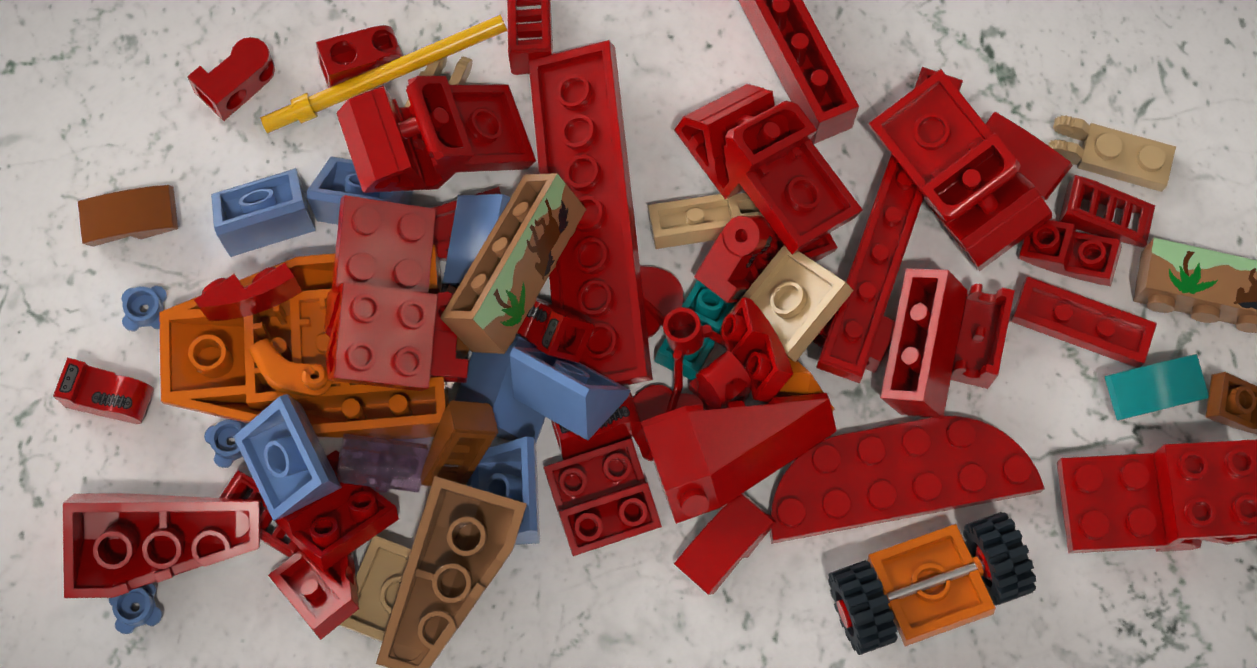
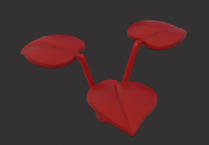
(685, 336)

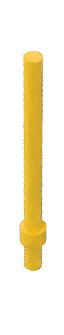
(306, 107)

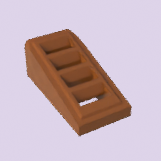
(460, 440)

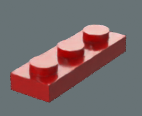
(1083, 322)

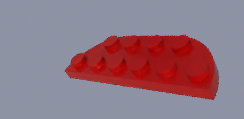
(899, 475)

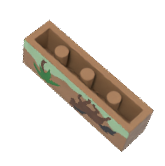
(513, 263)
(1198, 283)

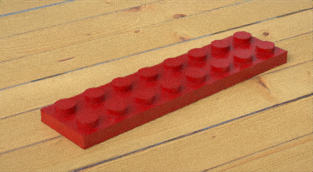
(599, 269)

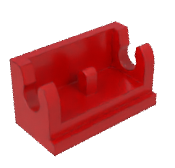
(982, 336)

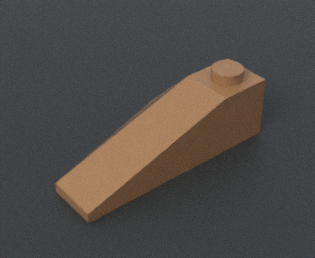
(453, 560)

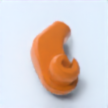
(286, 375)

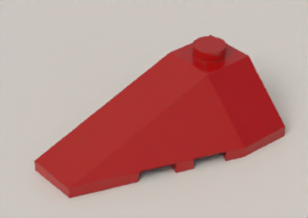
(723, 452)
(143, 539)

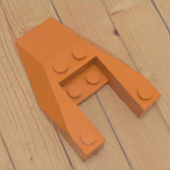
(213, 373)

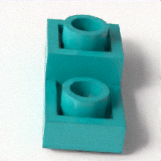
(711, 312)
(1156, 387)

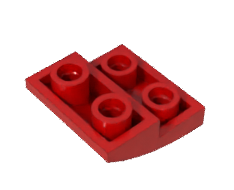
(602, 497)
(338, 521)

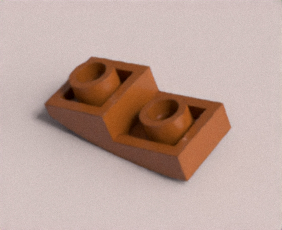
(126, 214)
(1232, 402)

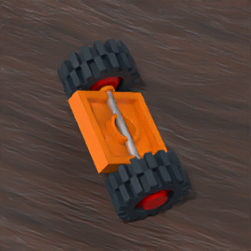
(932, 583)

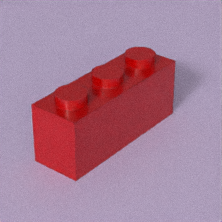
(924, 343)

